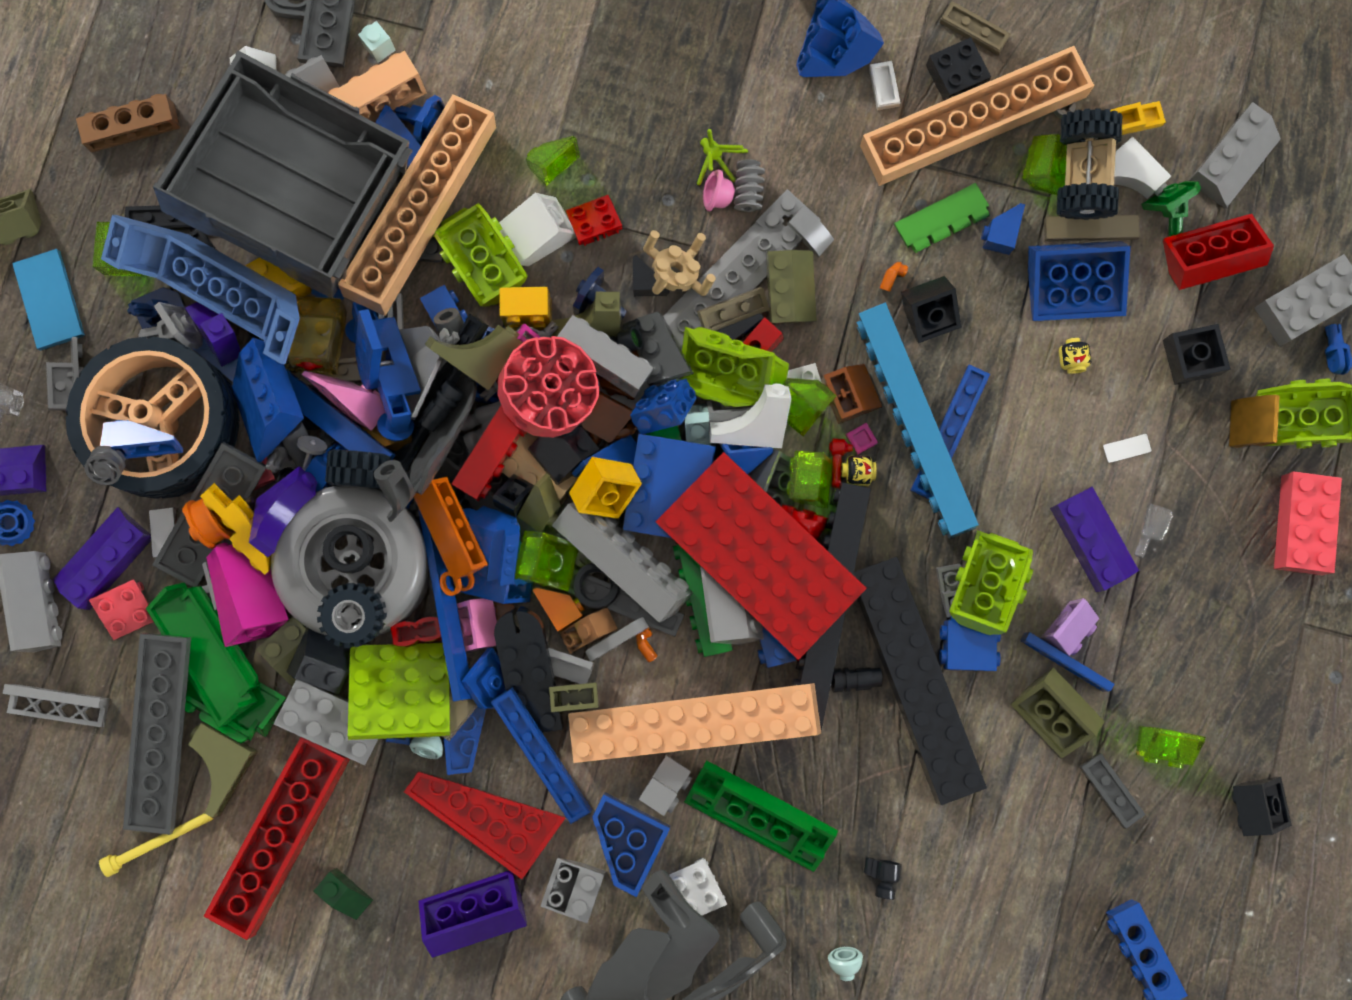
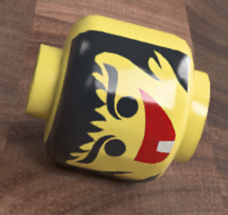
(1075, 356)
(859, 470)

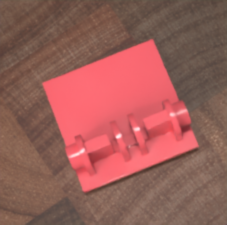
(122, 609)

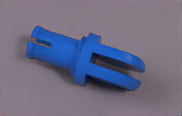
(1337, 352)

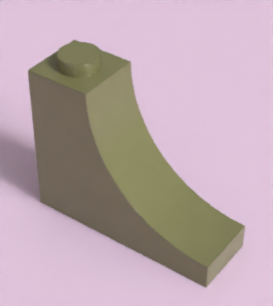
(602, 315)
(480, 359)
(225, 761)

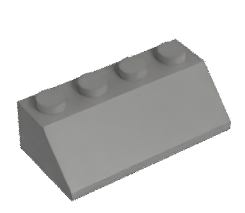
(1237, 155)
(29, 602)
(726, 617)

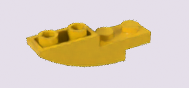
(1141, 117)
(239, 517)

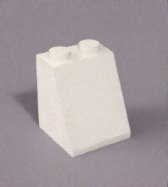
(537, 228)

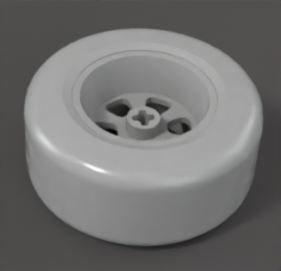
(299, 554)

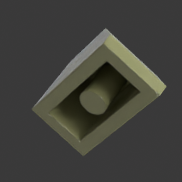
(541, 505)

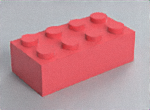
(1307, 523)

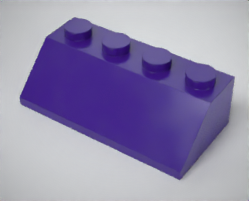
(22, 470)
(1094, 540)
(102, 559)
(471, 913)

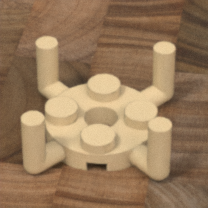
(681, 260)

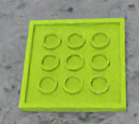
(398, 692)

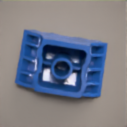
(499, 541)

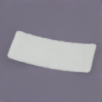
(1127, 448)

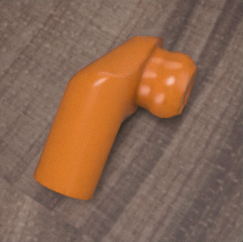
(891, 273)
(644, 646)

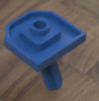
(422, 117)
(485, 679)

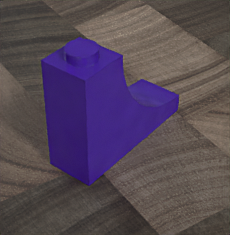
(215, 332)
(277, 508)

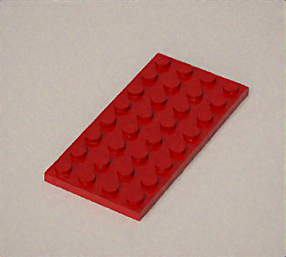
(761, 555)

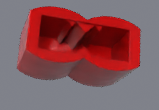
(412, 633)

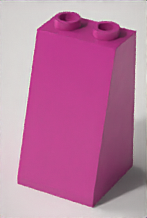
(243, 597)

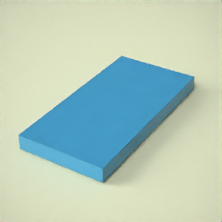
(48, 299)

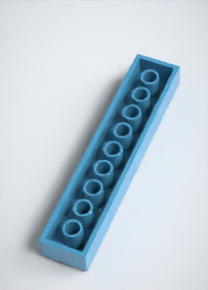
(917, 420)

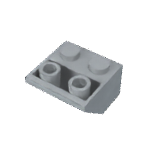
(316, 73)
(573, 889)

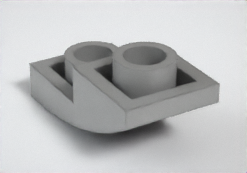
(811, 230)
(947, 584)

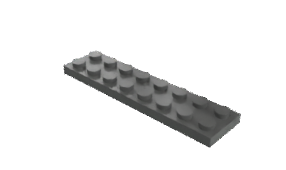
(157, 733)

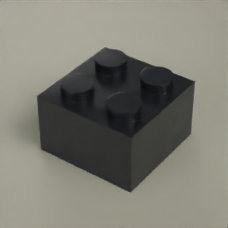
(1196, 354)

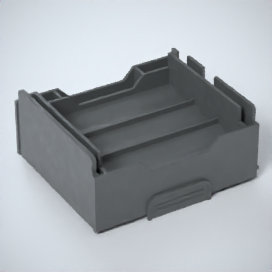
(283, 173)

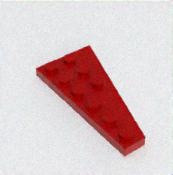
(498, 826)

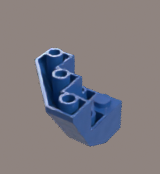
(837, 41)

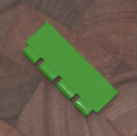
(946, 213)

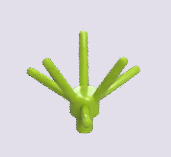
(714, 152)

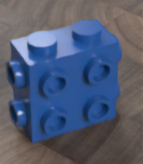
(663, 406)
(968, 648)

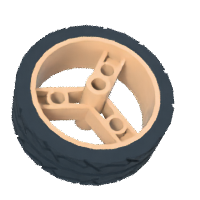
(95, 400)

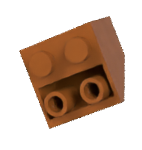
(853, 391)

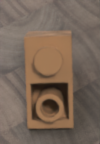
(588, 630)

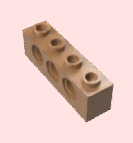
(117, 133)

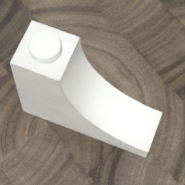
(1139, 170)
(761, 425)

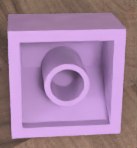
(1071, 627)

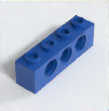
(1119, 922)

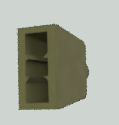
(574, 697)

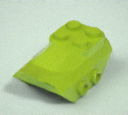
(479, 254)
(728, 368)
(1313, 413)
(991, 583)

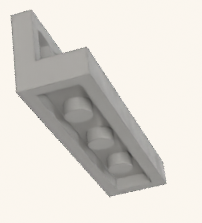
(570, 667)
(55, 696)

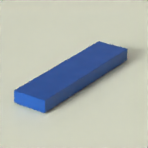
(1067, 662)

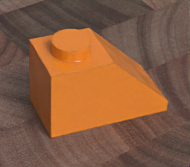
(560, 608)

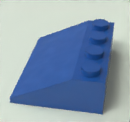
(1078, 280)
(264, 399)
(666, 472)

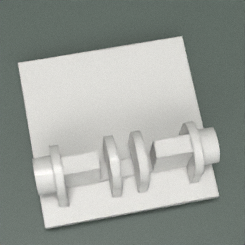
(699, 887)

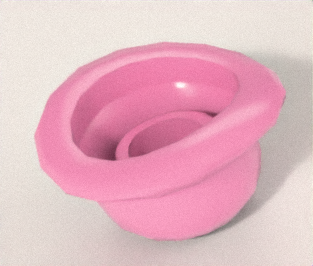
(717, 191)

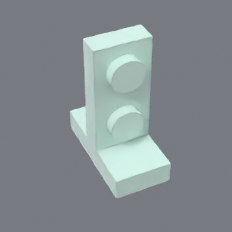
(697, 425)

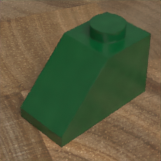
(343, 894)

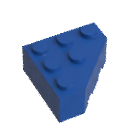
(628, 841)

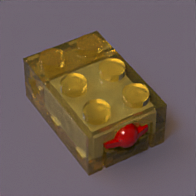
(317, 336)

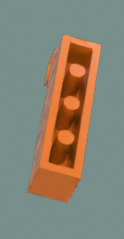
(451, 534)

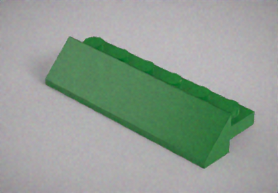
(760, 816)

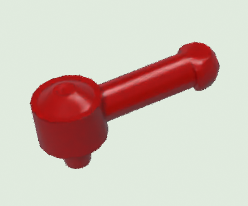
(838, 448)

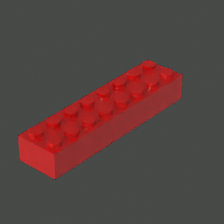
(276, 838)

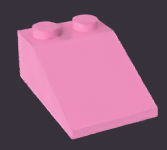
(352, 400)

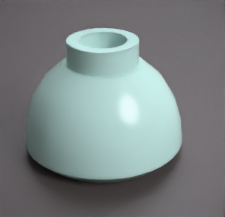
(427, 747)
(845, 962)

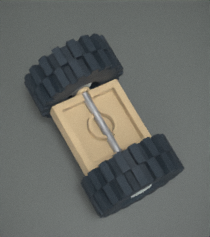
(1089, 164)

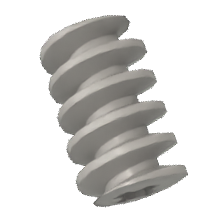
(747, 185)

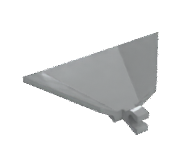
(423, 360)

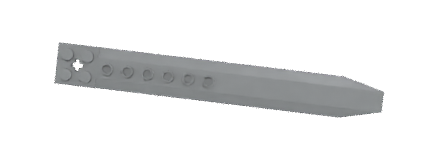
(735, 272)

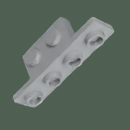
(62, 378)

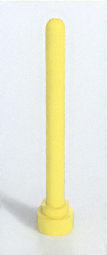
(111, 864)

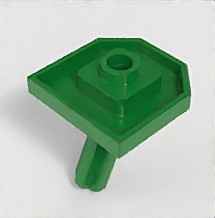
(1173, 203)

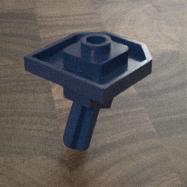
(587, 292)
(144, 307)

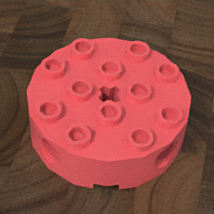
(551, 363)

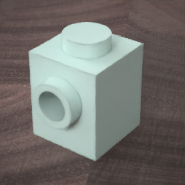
(376, 41)

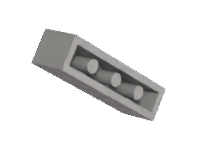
(610, 359)

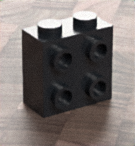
(957, 69)

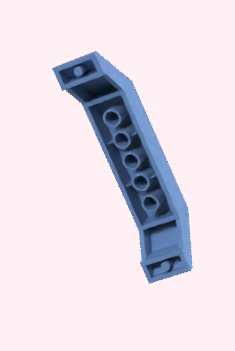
(207, 278)

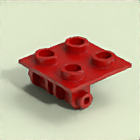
(594, 219)

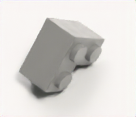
(664, 786)

